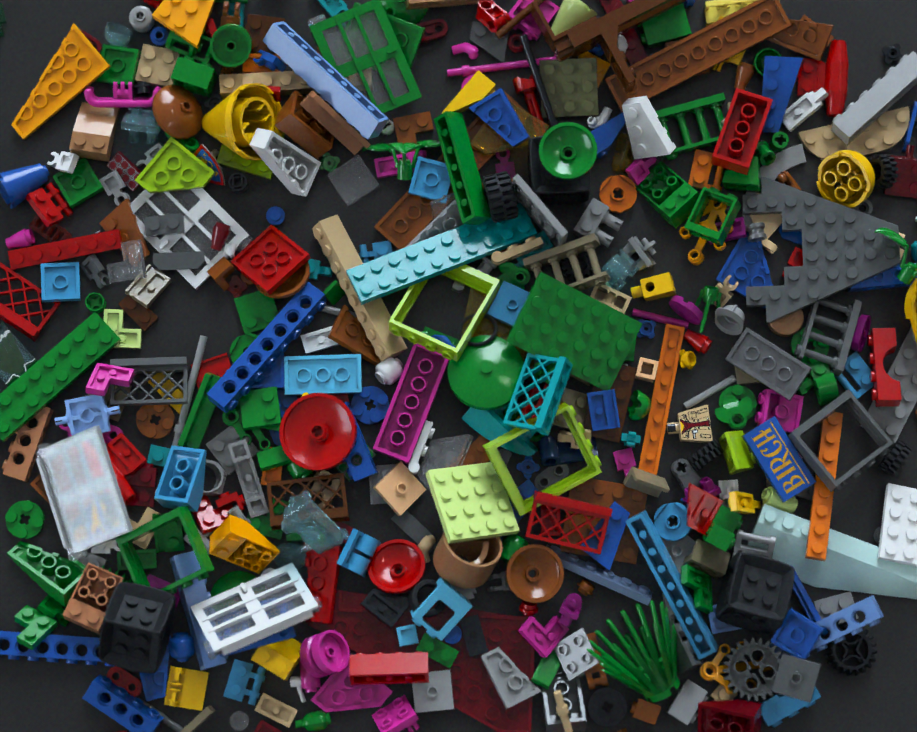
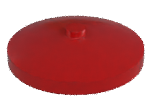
(318, 431)

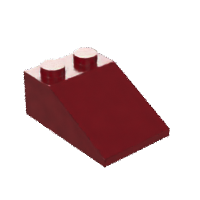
(729, 716)

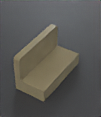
(646, 482)
(708, 559)

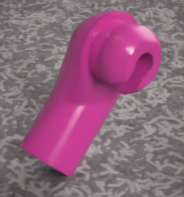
(466, 48)

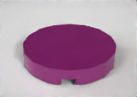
(687, 311)

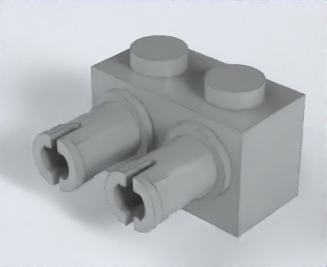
(594, 215)

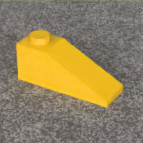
(475, 90)

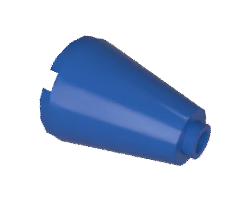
(19, 182)

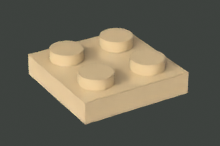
(156, 65)

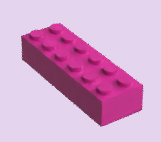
(411, 404)

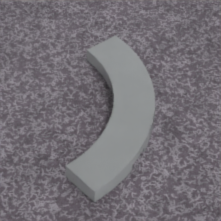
(784, 161)

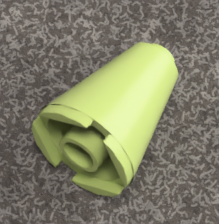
(571, 14)

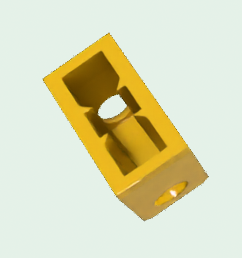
(663, 287)

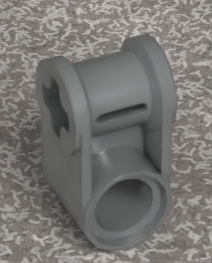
(687, 476)

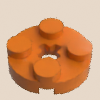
(629, 193)

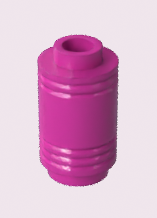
(308, 682)

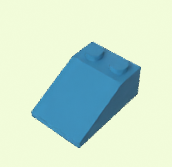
(182, 478)

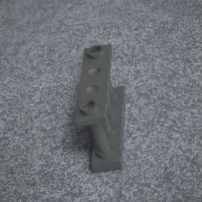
(842, 345)

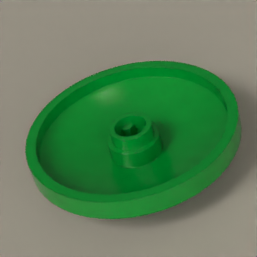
(485, 373)

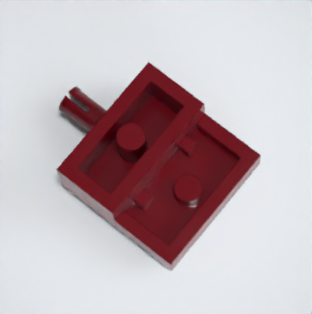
(907, 175)

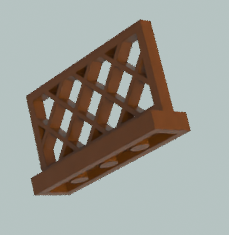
(335, 514)

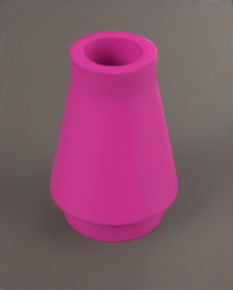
(21, 239)

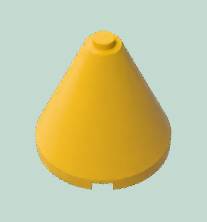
(240, 115)

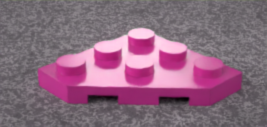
(340, 695)

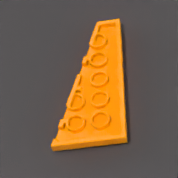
(185, 18)

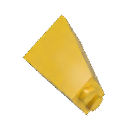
(279, 657)

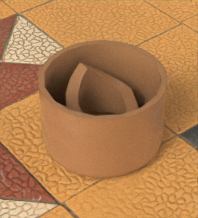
(462, 574)

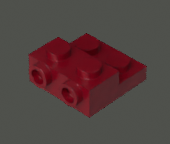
(144, 485)

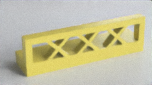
(717, 8)

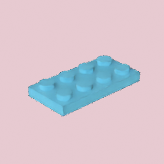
(323, 374)

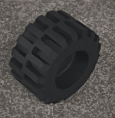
(500, 196)

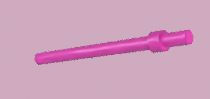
(465, 70)

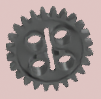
(739, 679)

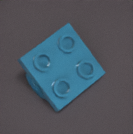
(357, 552)

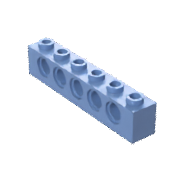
(872, 617)

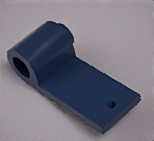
(560, 453)

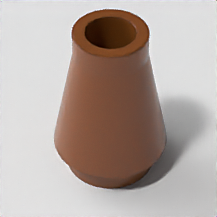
(743, 75)

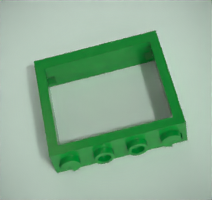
(134, 565)

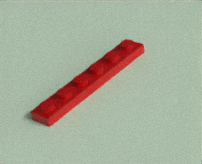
(65, 249)

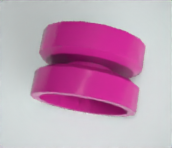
(324, 653)

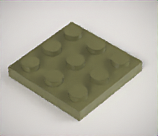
(571, 86)

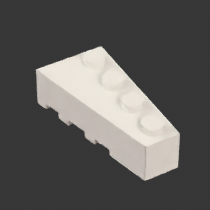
(286, 161)

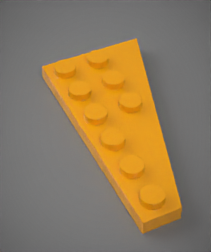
(65, 77)

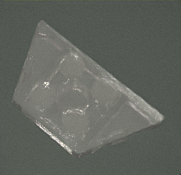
(444, 454)

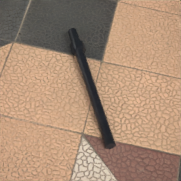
(538, 81)

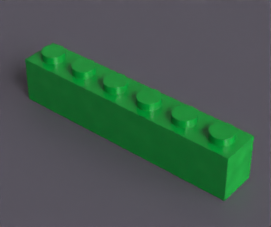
(462, 168)

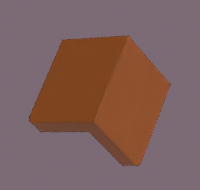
(220, 272)

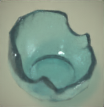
(117, 34)

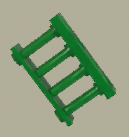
(697, 108)

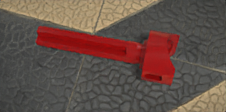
(527, 87)

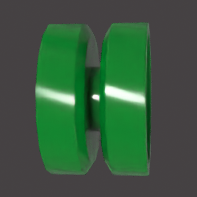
(242, 45)

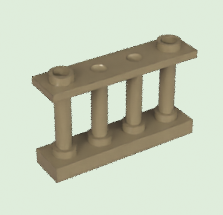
(571, 250)

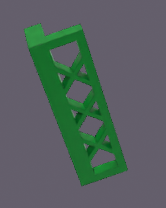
(200, 415)

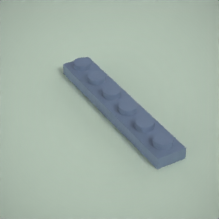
(604, 577)

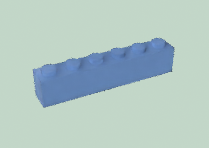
(182, 566)

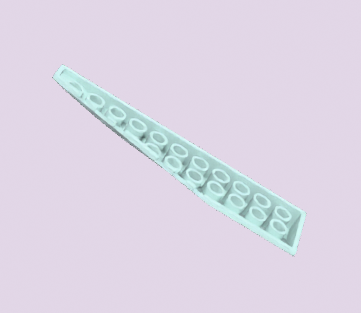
(848, 563)

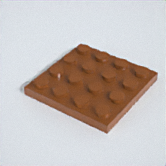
(604, 494)

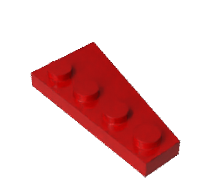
(323, 580)

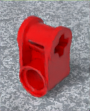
(491, 15)

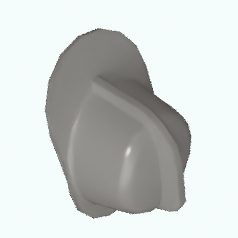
(730, 319)

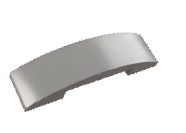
(248, 478)

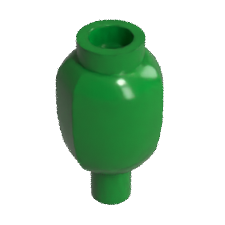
(314, 721)

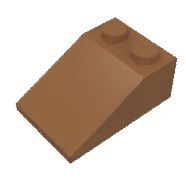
(94, 132)

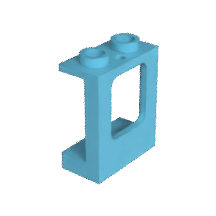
(452, 598)

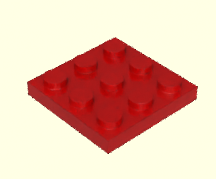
(270, 259)

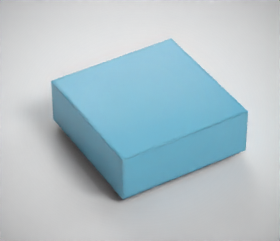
(407, 635)

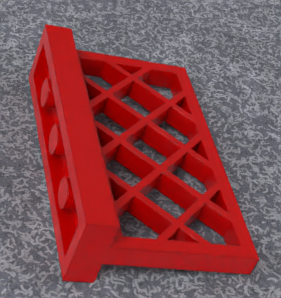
(19, 321)
(568, 505)

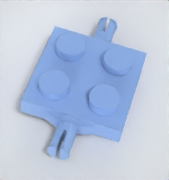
(86, 413)

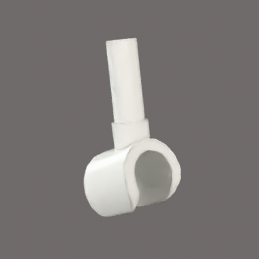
(230, 250)
(295, 681)

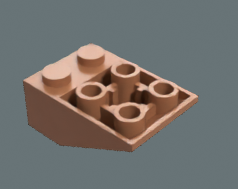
(91, 597)

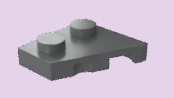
(488, 41)

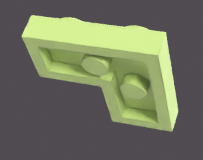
(129, 337)

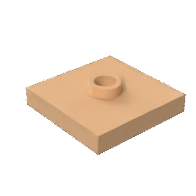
(399, 488)

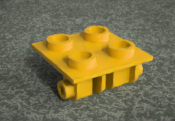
(186, 688)

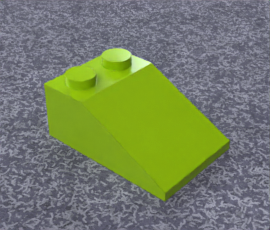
(736, 452)

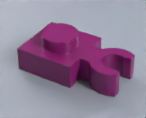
(504, 165)

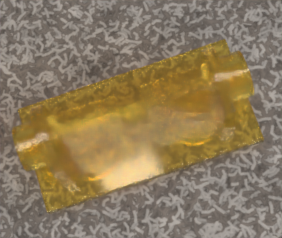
(623, 160)

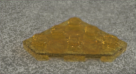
(490, 142)

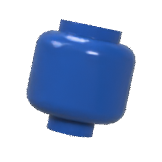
(181, 646)

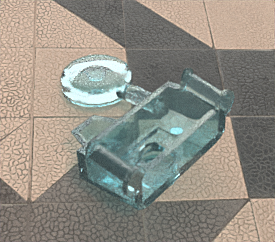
(312, 526)

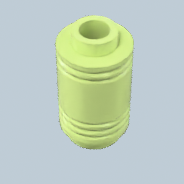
(772, 499)

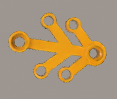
(708, 223)
(718, 670)

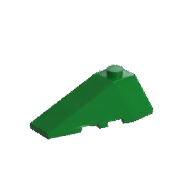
(50, 571)

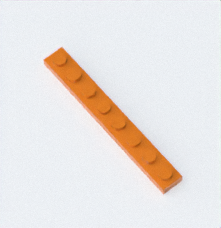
(661, 398)
(822, 497)

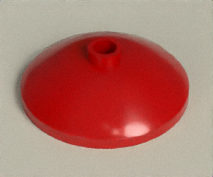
(396, 556)

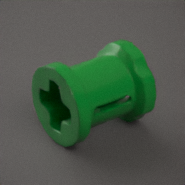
(783, 138)
(765, 155)

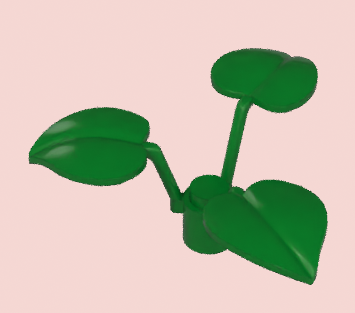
(404, 167)
(908, 270)

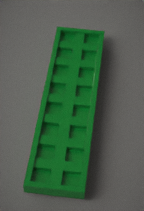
(54, 373)

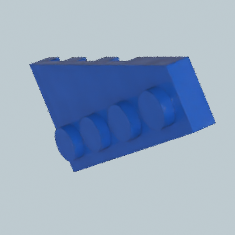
(778, 85)

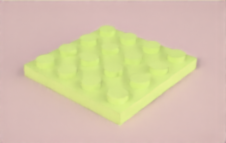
(471, 502)

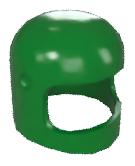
(511, 544)

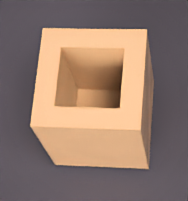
(646, 369)

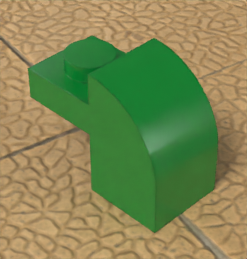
(824, 383)

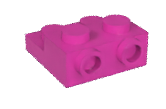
(528, 24)
(787, 412)

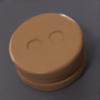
(788, 325)

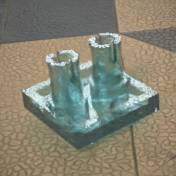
(140, 120)

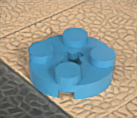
(662, 522)

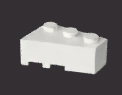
(644, 129)

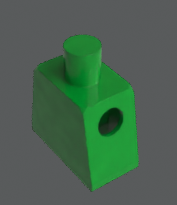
(737, 181)

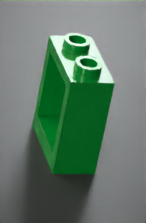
(705, 233)

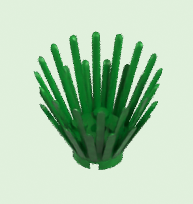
(654, 672)

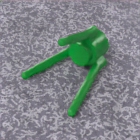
(710, 295)

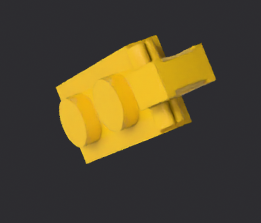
(743, 502)

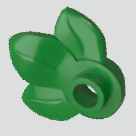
(510, 272)
(734, 408)

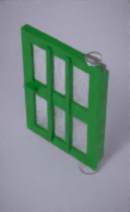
(367, 54)

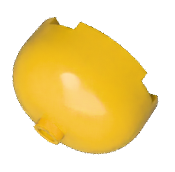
(852, 172)

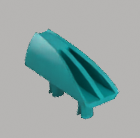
(490, 425)

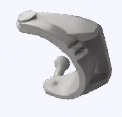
(220, 475)

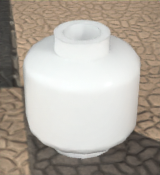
(389, 370)

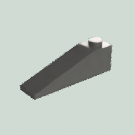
(686, 656)

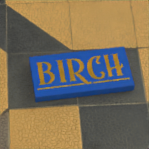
(778, 459)

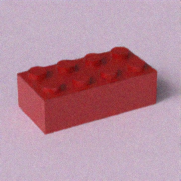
(741, 131)

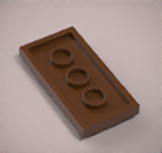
(623, 387)

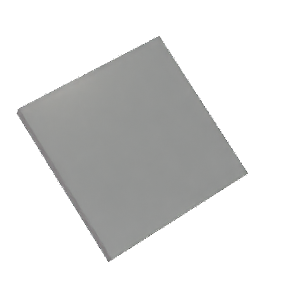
(539, 212)

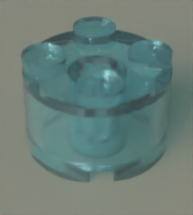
(619, 268)

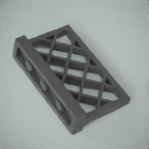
(152, 365)

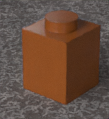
(645, 711)

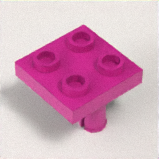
(396, 716)

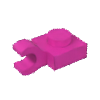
(639, 169)
(624, 460)

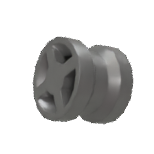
(756, 232)

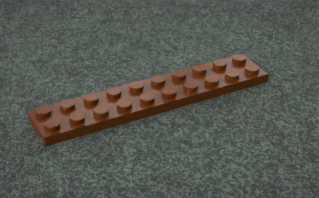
(703, 50)
(413, 212)

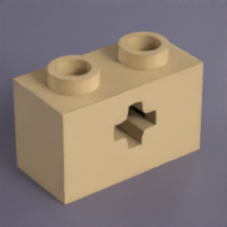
(611, 297)

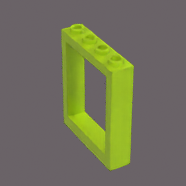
(463, 274)
(585, 446)

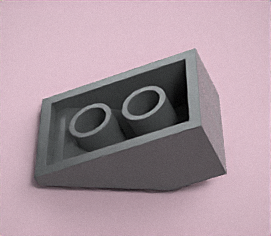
(572, 697)

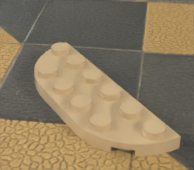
(877, 138)

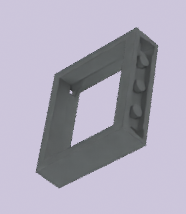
(867, 423)

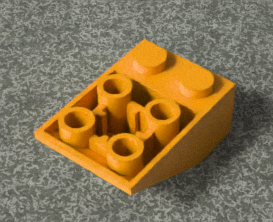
(242, 545)

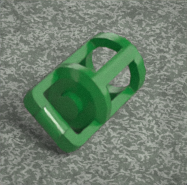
(172, 38)

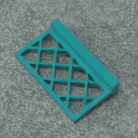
(551, 400)

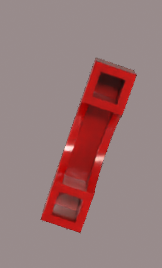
(886, 389)

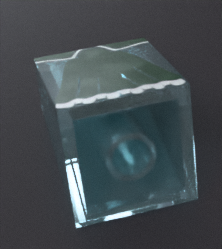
(14, 356)

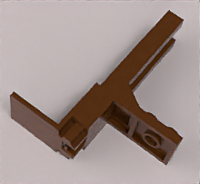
(603, 32)

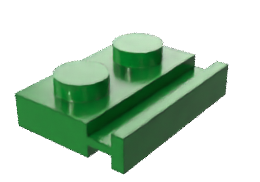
(169, 537)

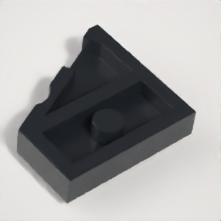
(385, 606)

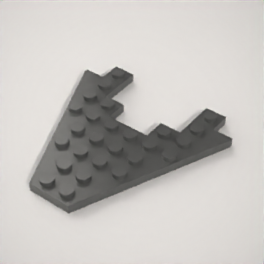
(836, 248)

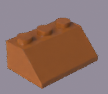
(303, 127)

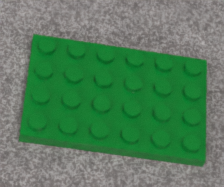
(574, 326)

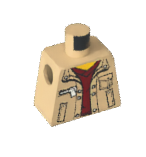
(692, 425)

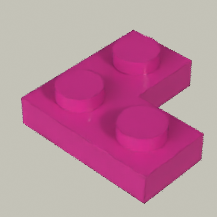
(106, 374)
(541, 638)

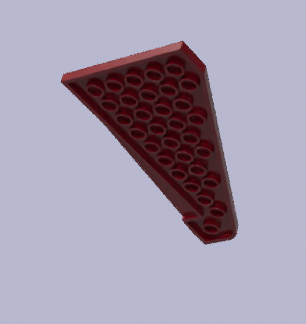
(470, 681)

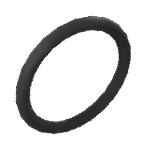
(480, 343)

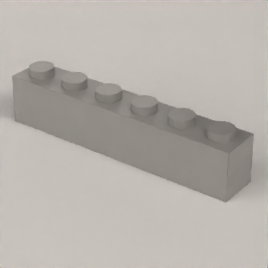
(877, 100)

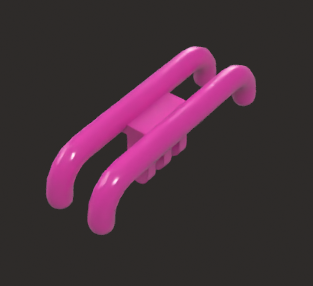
(121, 97)

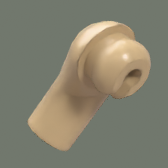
(425, 545)

